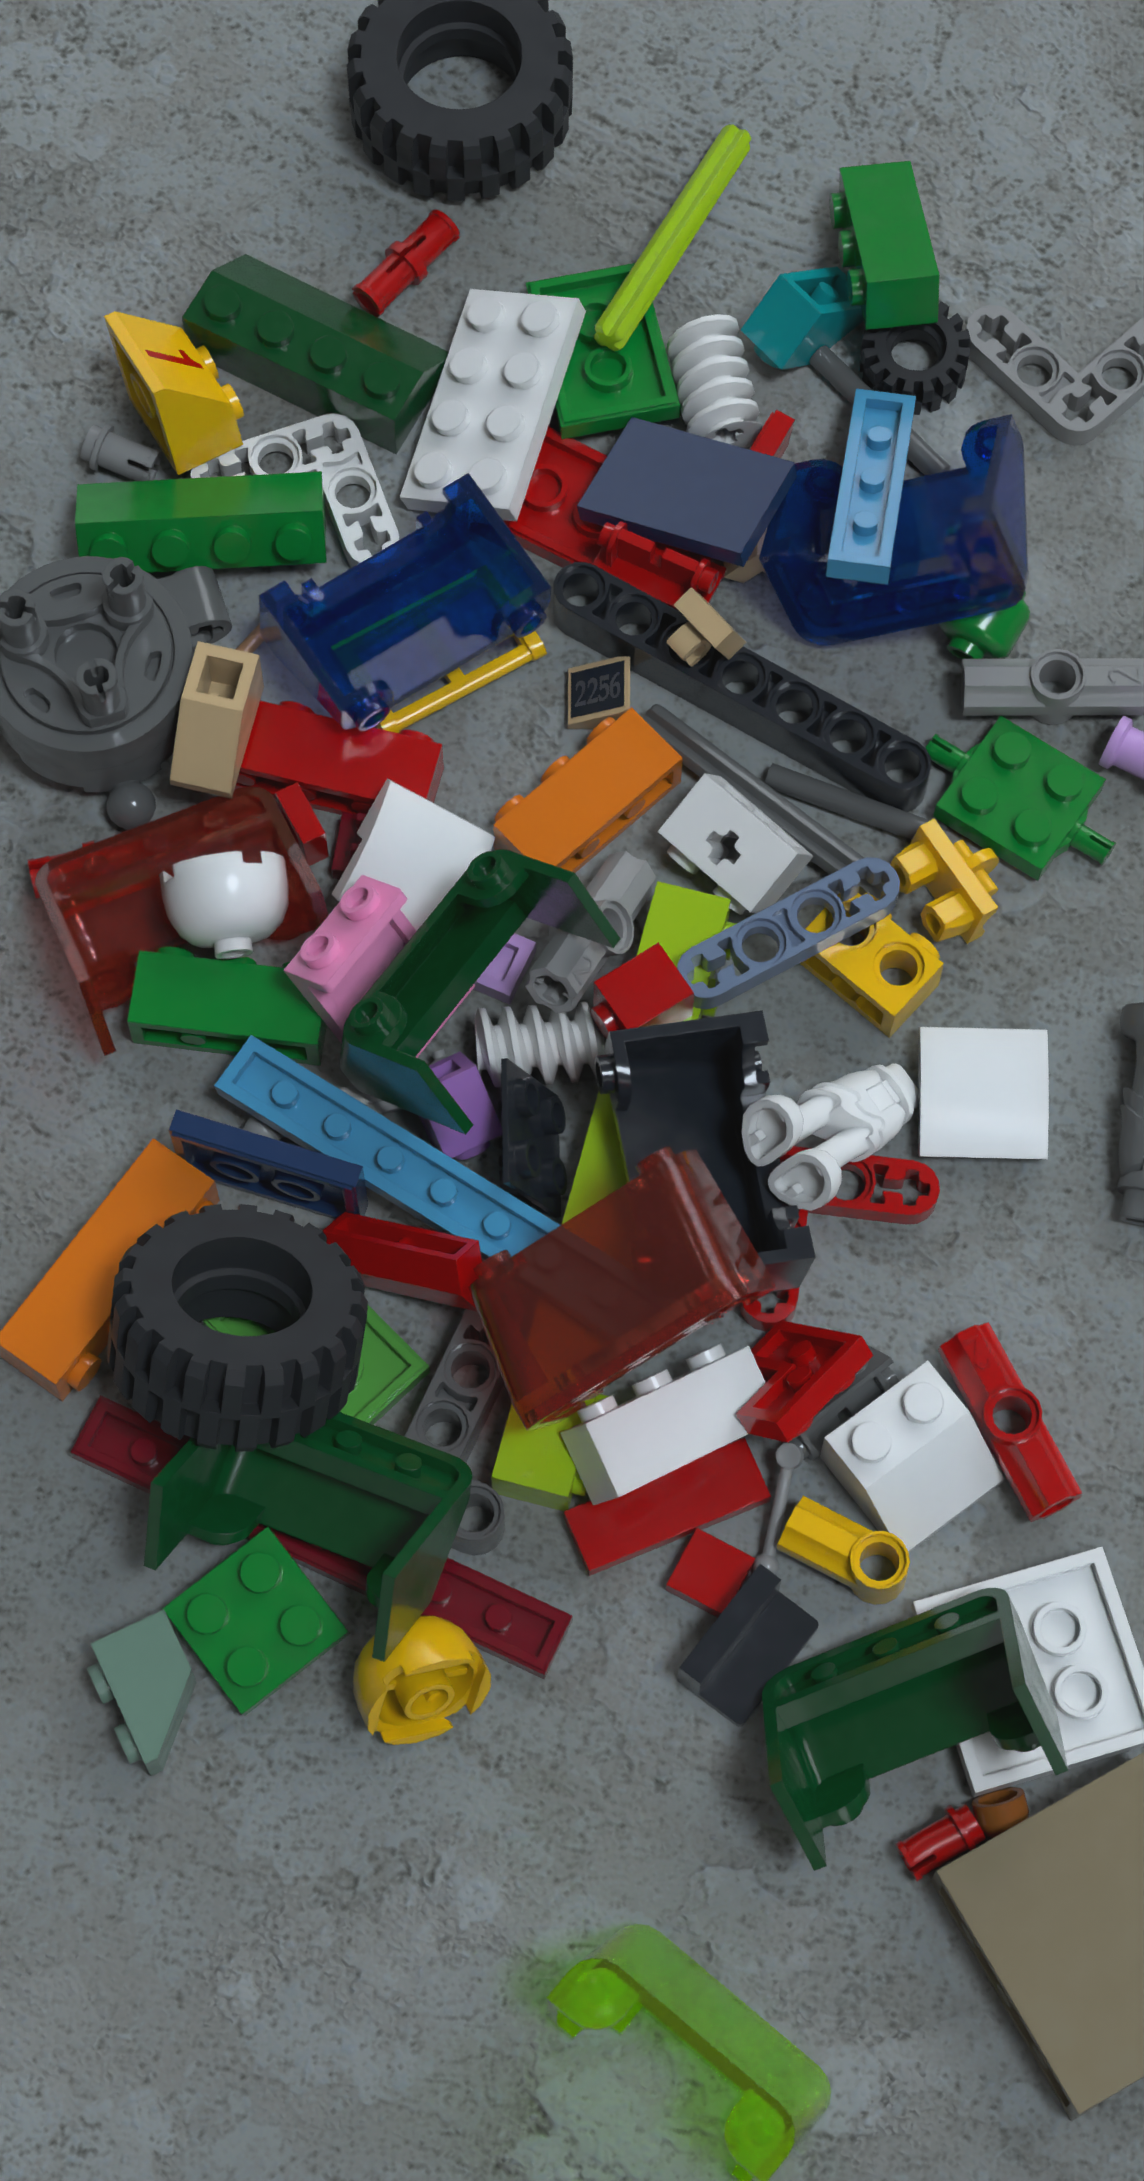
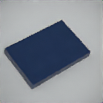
(688, 491)
(269, 1167)

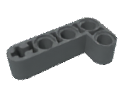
(469, 1412)

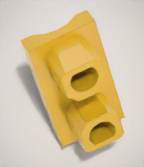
(954, 879)

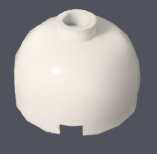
(226, 901)

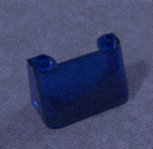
(953, 552)
(407, 611)

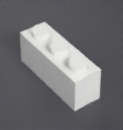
(664, 1424)

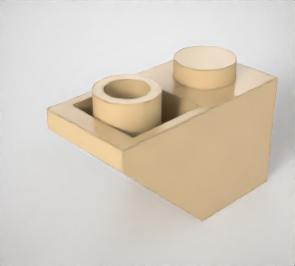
(216, 719)

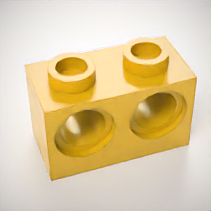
(857, 969)

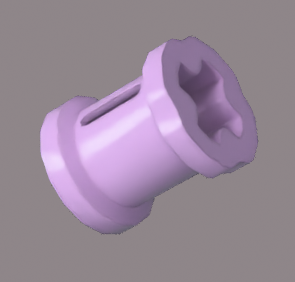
(1125, 749)

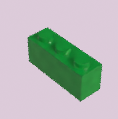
(885, 245)
(219, 1004)

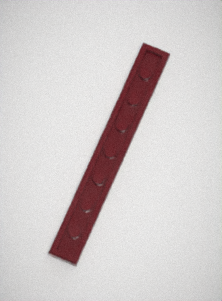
(488, 1611)

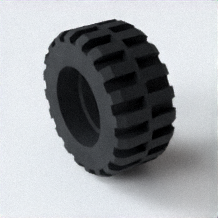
(460, 147)
(223, 1383)

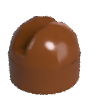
(1000, 1810)

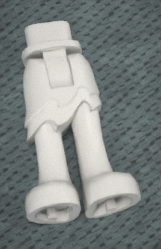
(852, 1115)

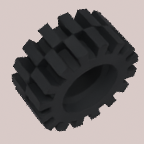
(928, 384)

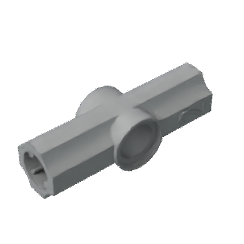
(1016, 686)
(572, 961)

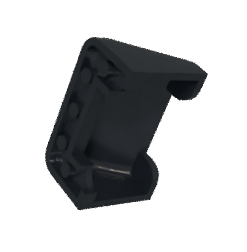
(689, 1092)

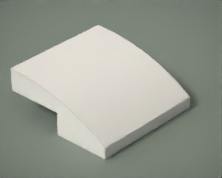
(414, 849)
(983, 1093)

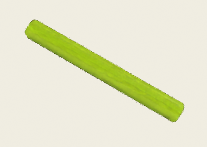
(672, 238)

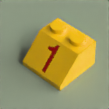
(175, 390)

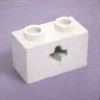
(768, 854)

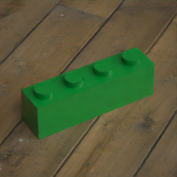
(205, 521)

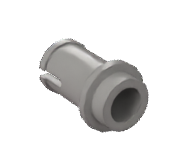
(119, 454)

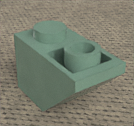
(150, 1683)

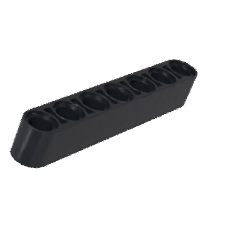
(754, 712)

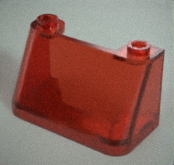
(615, 1286)

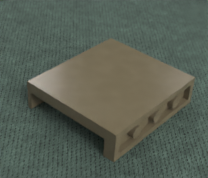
(1062, 1933)

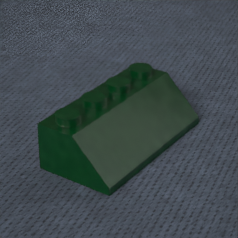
(314, 349)

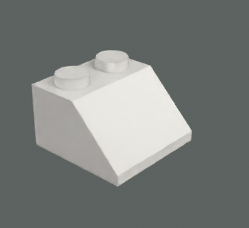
(912, 1458)

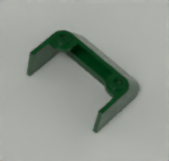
(444, 963)
(338, 1489)
(898, 1701)

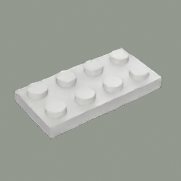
(494, 398)

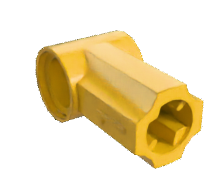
(838, 1548)

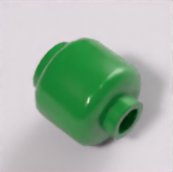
(987, 634)

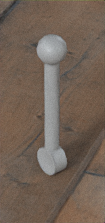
(789, 1457)

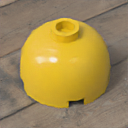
(420, 1682)

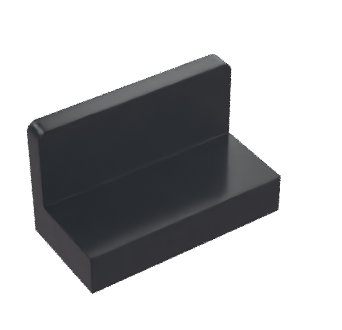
(747, 1647)

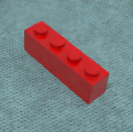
(332, 764)

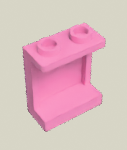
(353, 951)

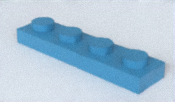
(871, 486)

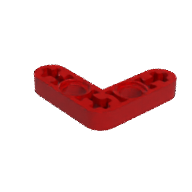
(890, 1210)

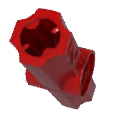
(1026, 1458)

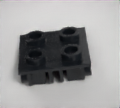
(530, 1140)

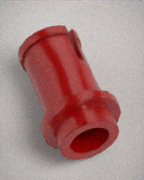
(940, 1841)

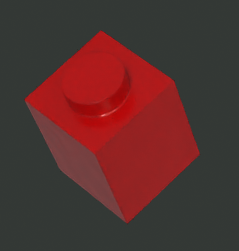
(641, 994)

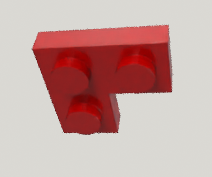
(802, 1374)

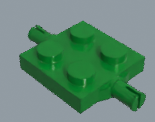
(1019, 798)

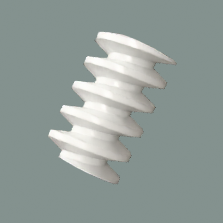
(714, 380)
(538, 1042)

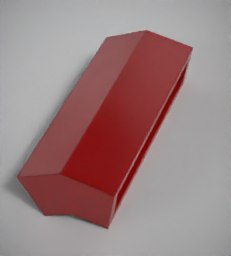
(408, 1258)

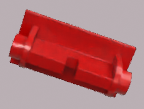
(655, 567)

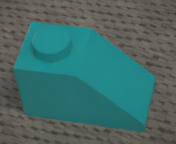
(801, 316)

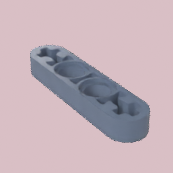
(792, 939)

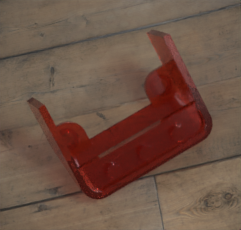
(110, 900)

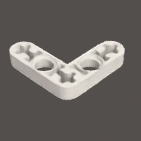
(337, 469)

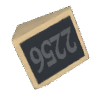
(598, 692)

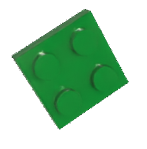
(256, 1621)

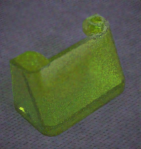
(647, 1972)

